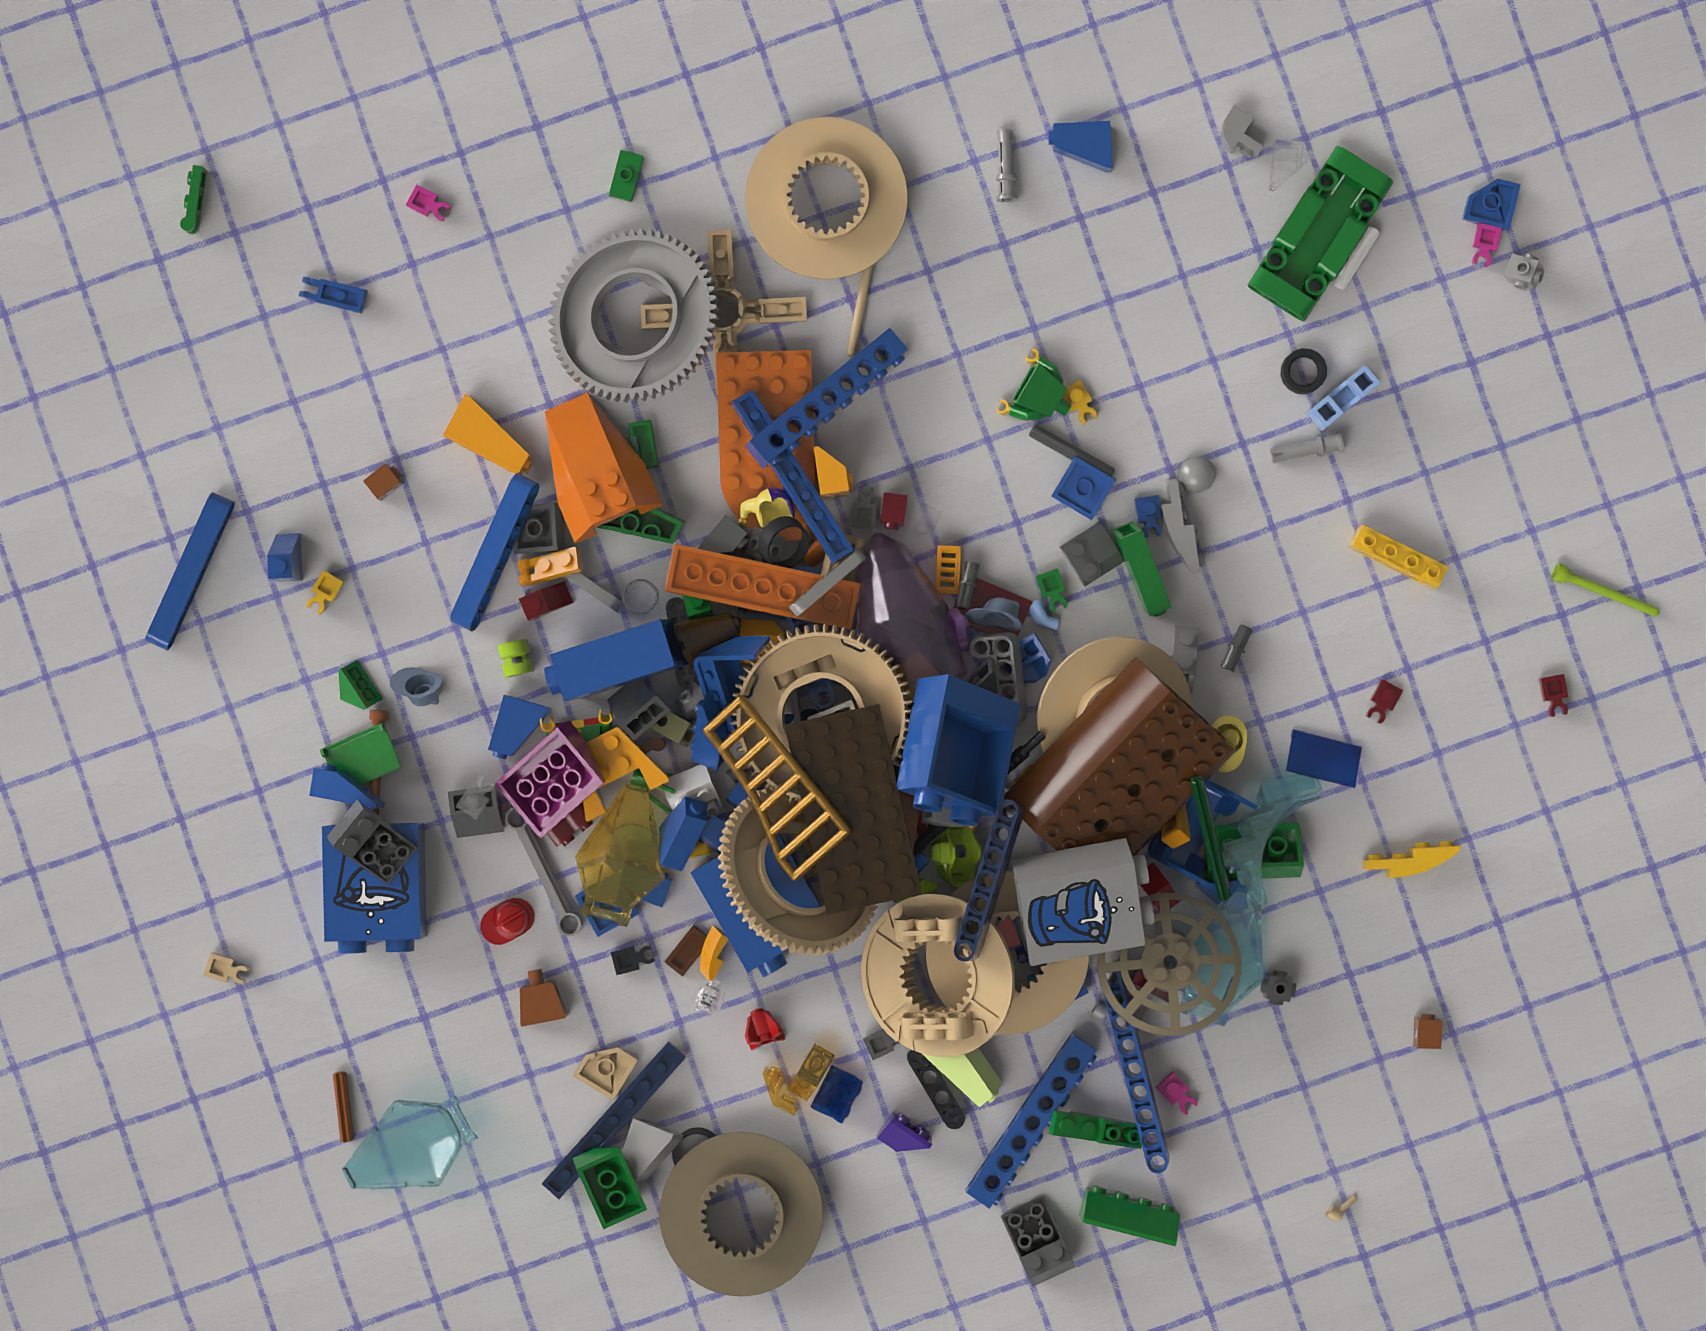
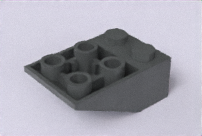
(371, 842)
(1038, 1241)

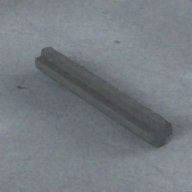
(1066, 449)

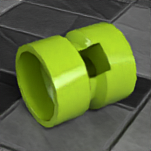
(513, 650)

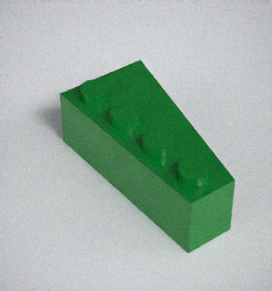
(651, 525)

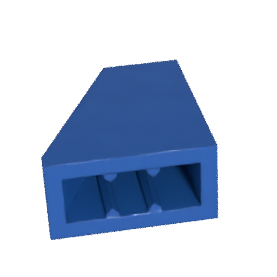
(1084, 143)
(285, 558)
(514, 725)
(681, 832)

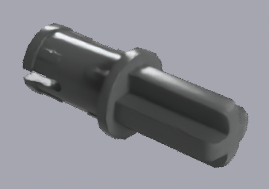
(967, 584)
(1236, 648)

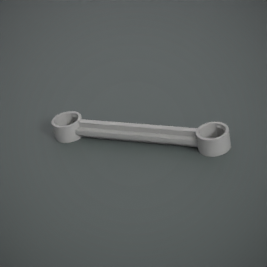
(545, 874)

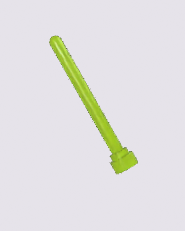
(1563, 574)

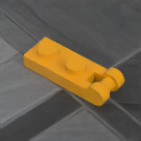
(549, 566)

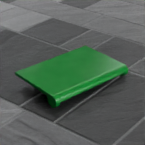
(364, 754)

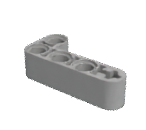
(1001, 656)

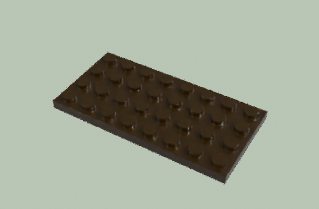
(855, 771)

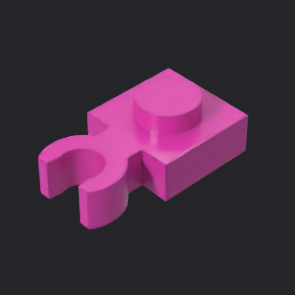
(424, 202)
(1486, 241)
(1174, 1090)

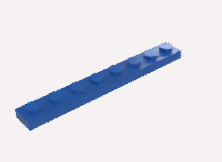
(796, 483)

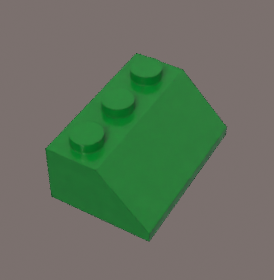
(609, 1185)

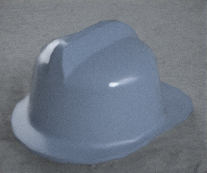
(997, 613)
(417, 685)

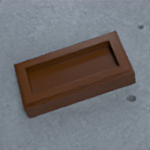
(687, 950)

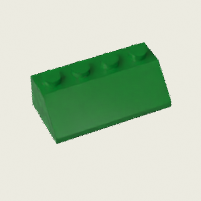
(1280, 856)
(1129, 1215)

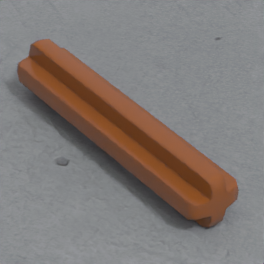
(343, 1106)

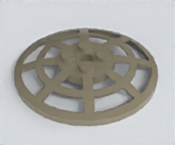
(1174, 979)

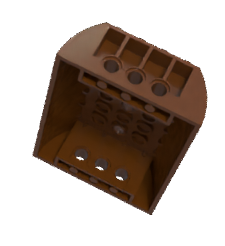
(1109, 750)

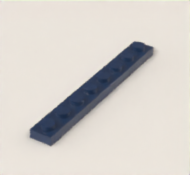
(616, 1116)

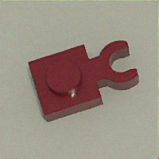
(1553, 690)
(1385, 697)

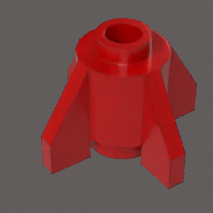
(762, 1029)

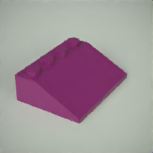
(552, 779)

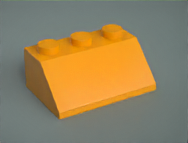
(832, 476)

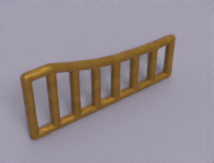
(762, 807)

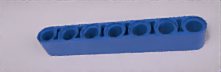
(494, 552)
(190, 571)

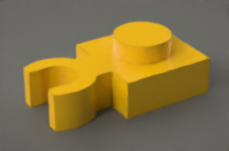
(1079, 398)
(326, 588)

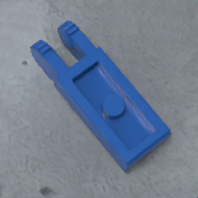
(336, 295)

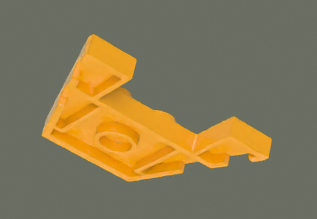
(616, 757)

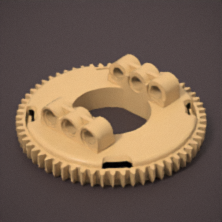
(811, 658)

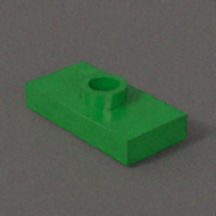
(626, 175)
(646, 440)

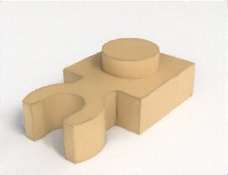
(221, 968)

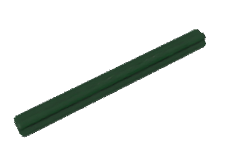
(1210, 837)

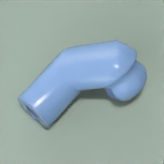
(1040, 616)

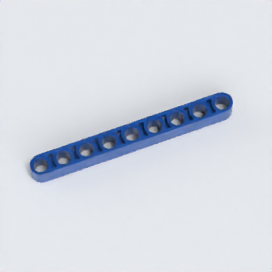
(1138, 1079)

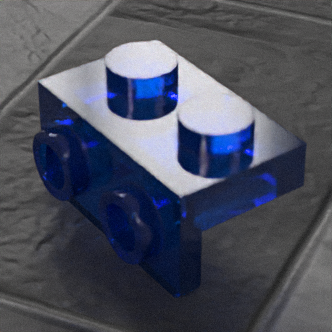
(837, 1093)

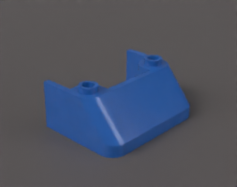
(720, 670)
(1185, 857)

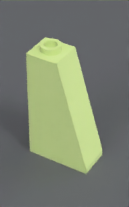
(970, 1074)

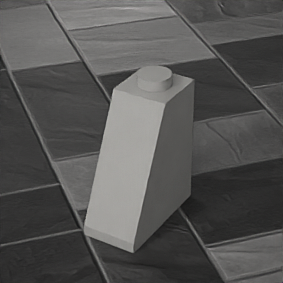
(648, 1147)

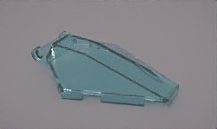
(1248, 933)
(410, 1146)

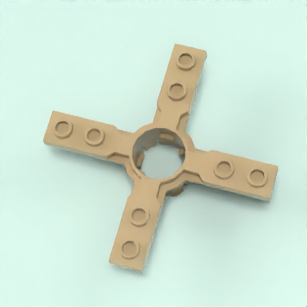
(751, 311)

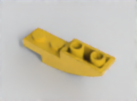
(1420, 859)

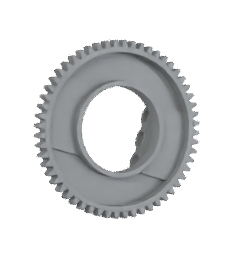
(660, 265)

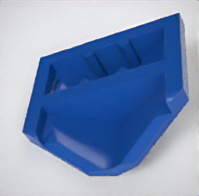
(1034, 659)

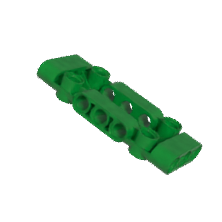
(1320, 233)

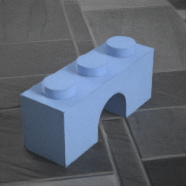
(1343, 397)

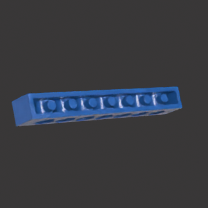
(886, 344)
(992, 1195)

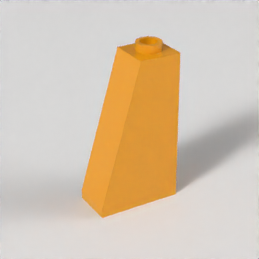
(484, 436)

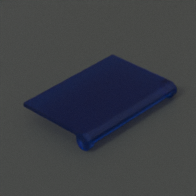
(1323, 758)

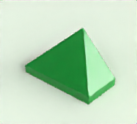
(357, 687)

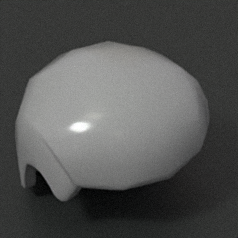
(1197, 474)

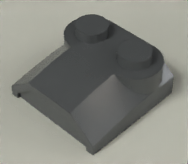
(541, 530)
(1092, 554)

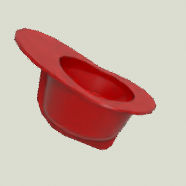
(507, 921)

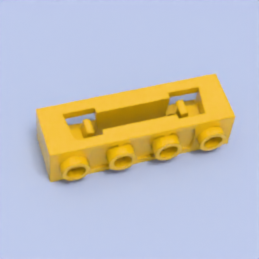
(1398, 557)

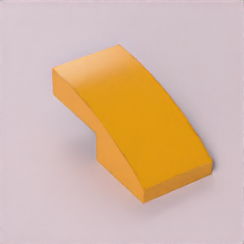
(710, 961)

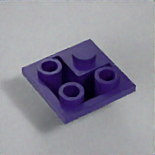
(903, 1136)

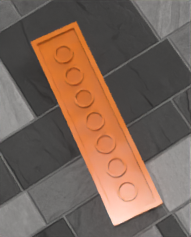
(757, 586)

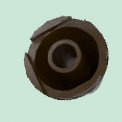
(705, 633)

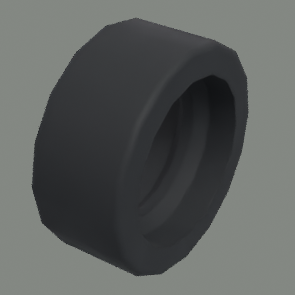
(1303, 353)

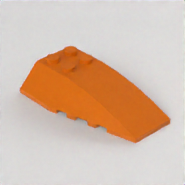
(594, 468)

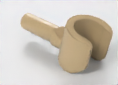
(1336, 1214)

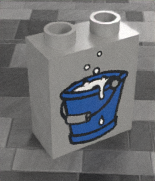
(1081, 901)

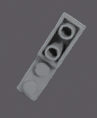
(1181, 536)

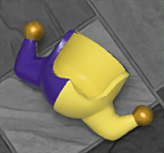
(767, 506)

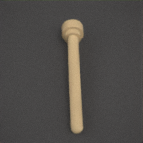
(859, 311)

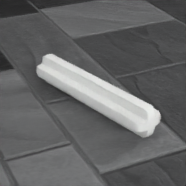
(1356, 258)

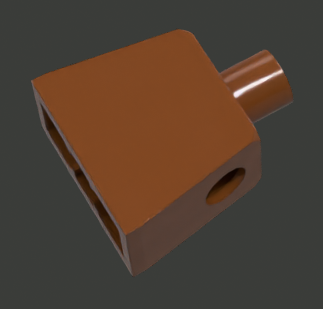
(540, 1001)

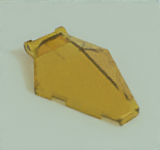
(621, 856)

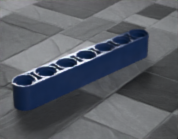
(998, 873)

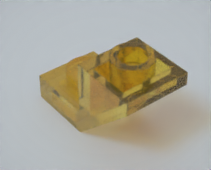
(810, 1072)
(774, 1081)

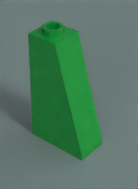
(1142, 568)

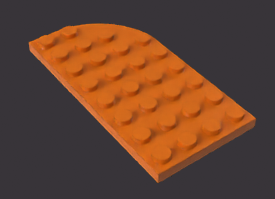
(779, 383)

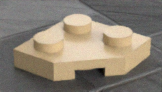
(606, 1070)

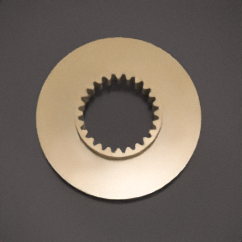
(826, 143)
(1088, 674)
(893, 996)
(1031, 1005)

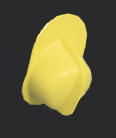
(1236, 733)

